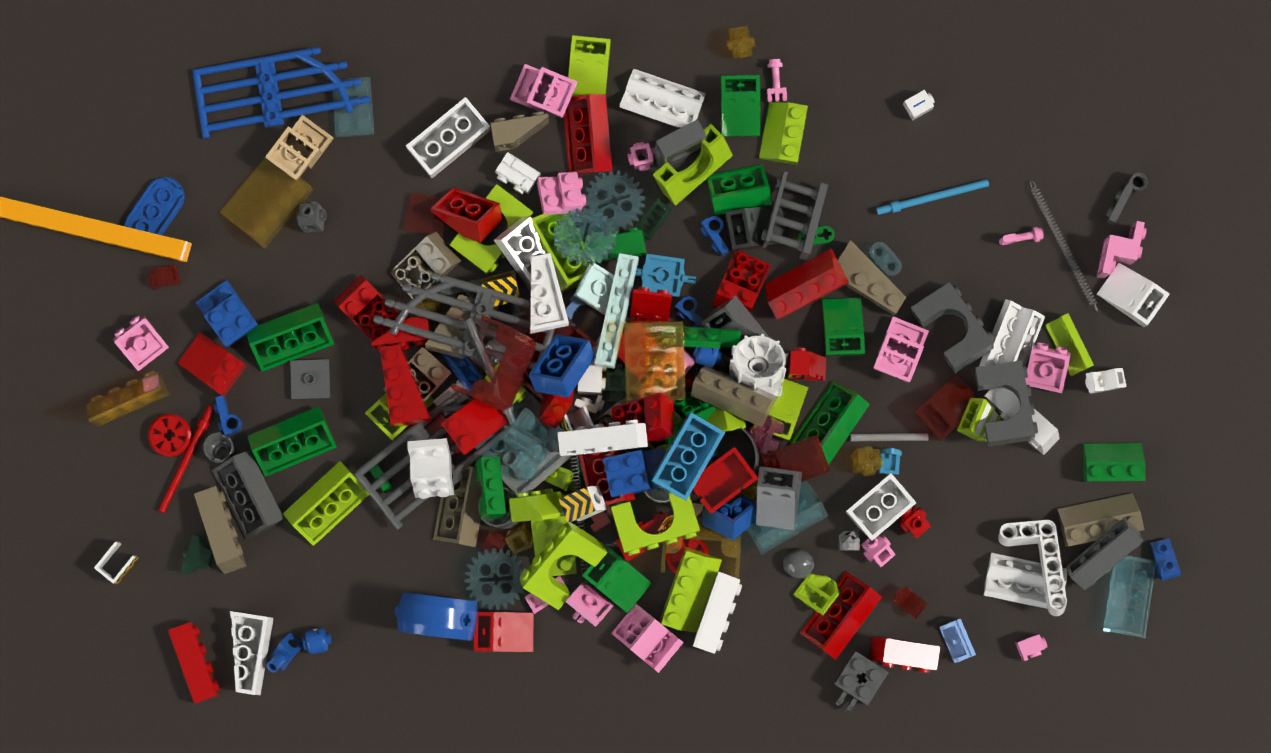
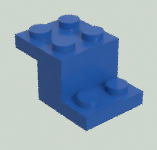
(226, 313)
(632, 471)

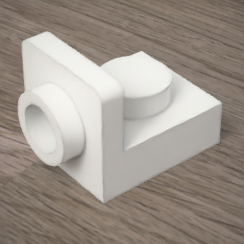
(591, 408)

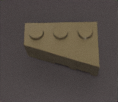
(451, 331)

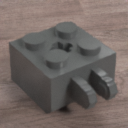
(848, 681)

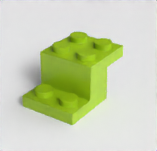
(543, 532)

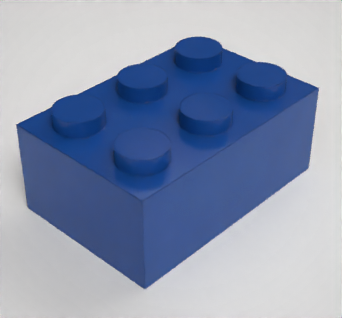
(562, 365)

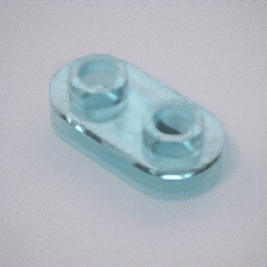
(885, 259)

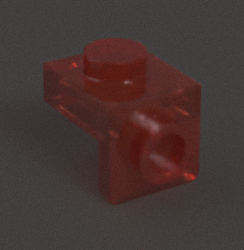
(494, 540)
(910, 602)

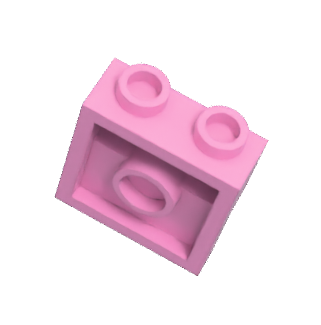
(561, 193)
(140, 342)
(1047, 367)

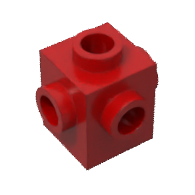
(914, 521)

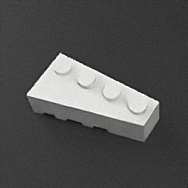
(519, 245)
(603, 438)

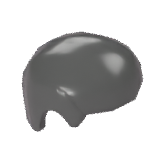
(218, 447)
(798, 563)

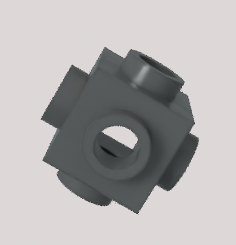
(311, 217)

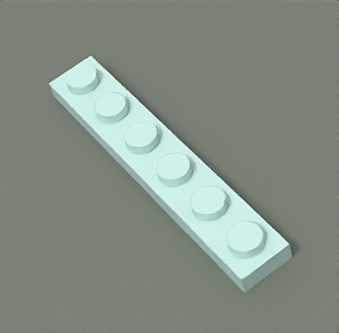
(616, 311)

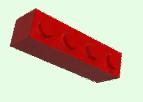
(193, 662)

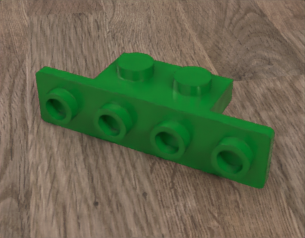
(710, 337)

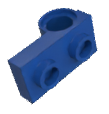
(718, 244)
(690, 315)
(221, 407)
(1165, 559)

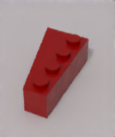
(403, 394)

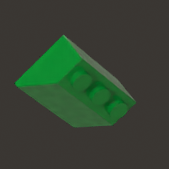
(739, 189)
(1113, 462)

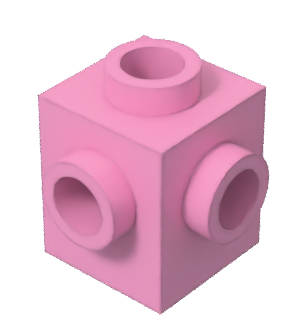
(641, 149)
(878, 546)

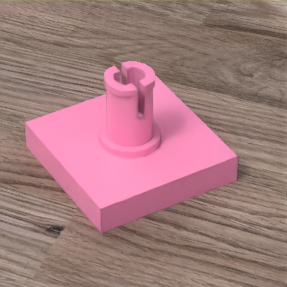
(589, 604)

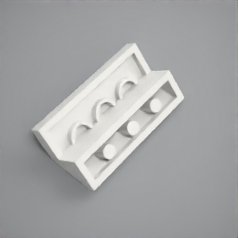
(661, 99)
(1013, 334)
(1018, 580)

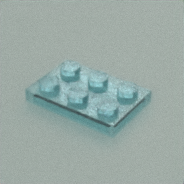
(361, 120)

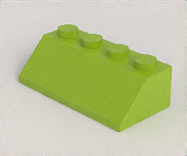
(568, 274)
(326, 503)
(690, 590)

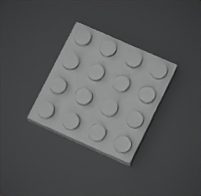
(549, 438)

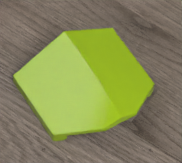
(725, 420)
(817, 592)

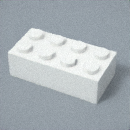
(448, 137)

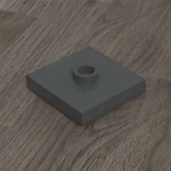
(310, 379)

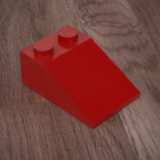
(468, 214)
(212, 364)
(474, 424)

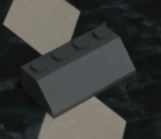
(248, 494)

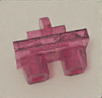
(764, 434)

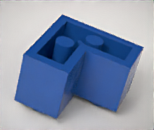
(731, 519)

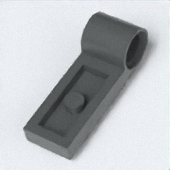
(1122, 196)

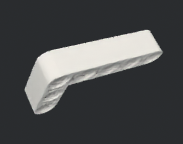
(1046, 558)

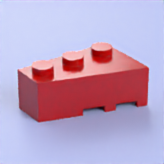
(805, 365)

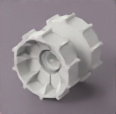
(761, 355)

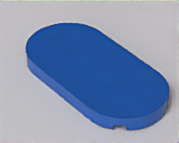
(157, 206)

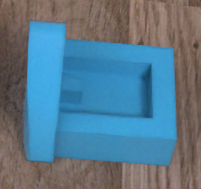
(891, 461)

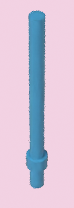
(896, 206)

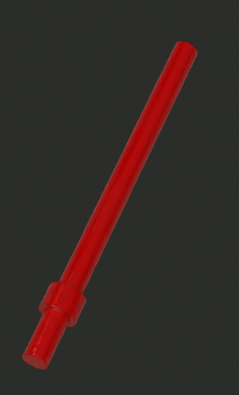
(202, 425)

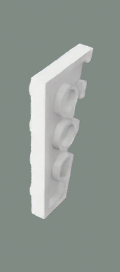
(546, 298)

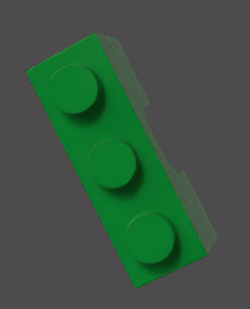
(492, 500)

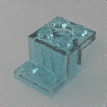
(527, 446)

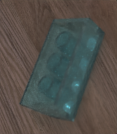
(809, 513)
(1130, 597)

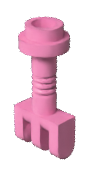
(774, 64)
(1035, 234)

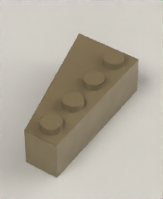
(219, 529)

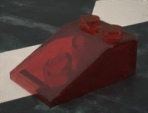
(801, 456)

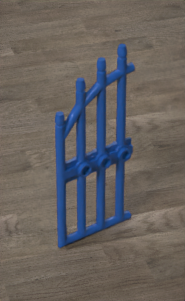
(270, 97)

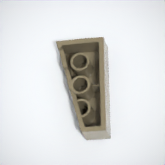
(869, 280)

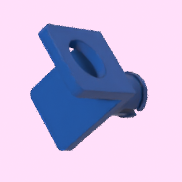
(284, 653)

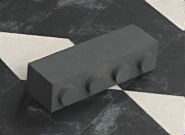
(1104, 554)

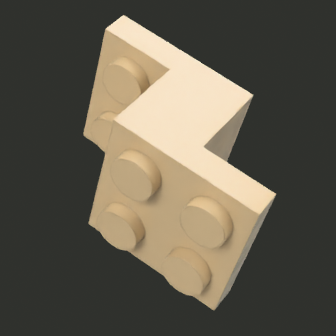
(299, 147)

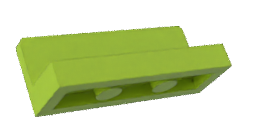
(1065, 335)

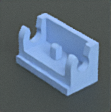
(957, 640)

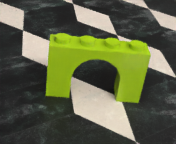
(712, 156)
(486, 256)
(633, 538)
(567, 541)

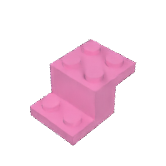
(543, 90)
(1121, 249)
(901, 349)
(647, 638)

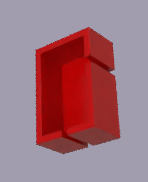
(723, 479)

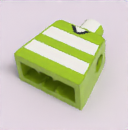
(974, 419)

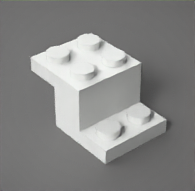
(430, 468)

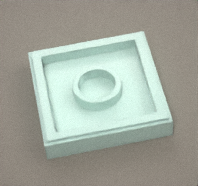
(595, 287)

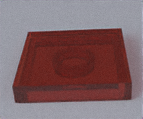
(420, 217)

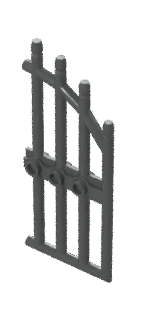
(483, 305)
(416, 433)

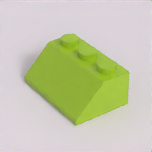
(783, 132)
(536, 505)

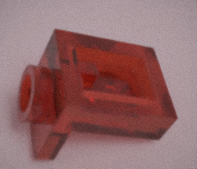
(164, 277)

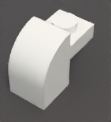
(1105, 380)

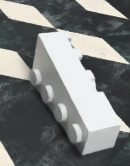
(1008, 406)
(250, 650)

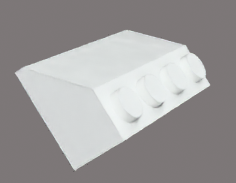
(716, 613)

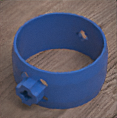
(436, 616)

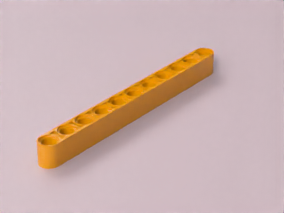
(94, 229)

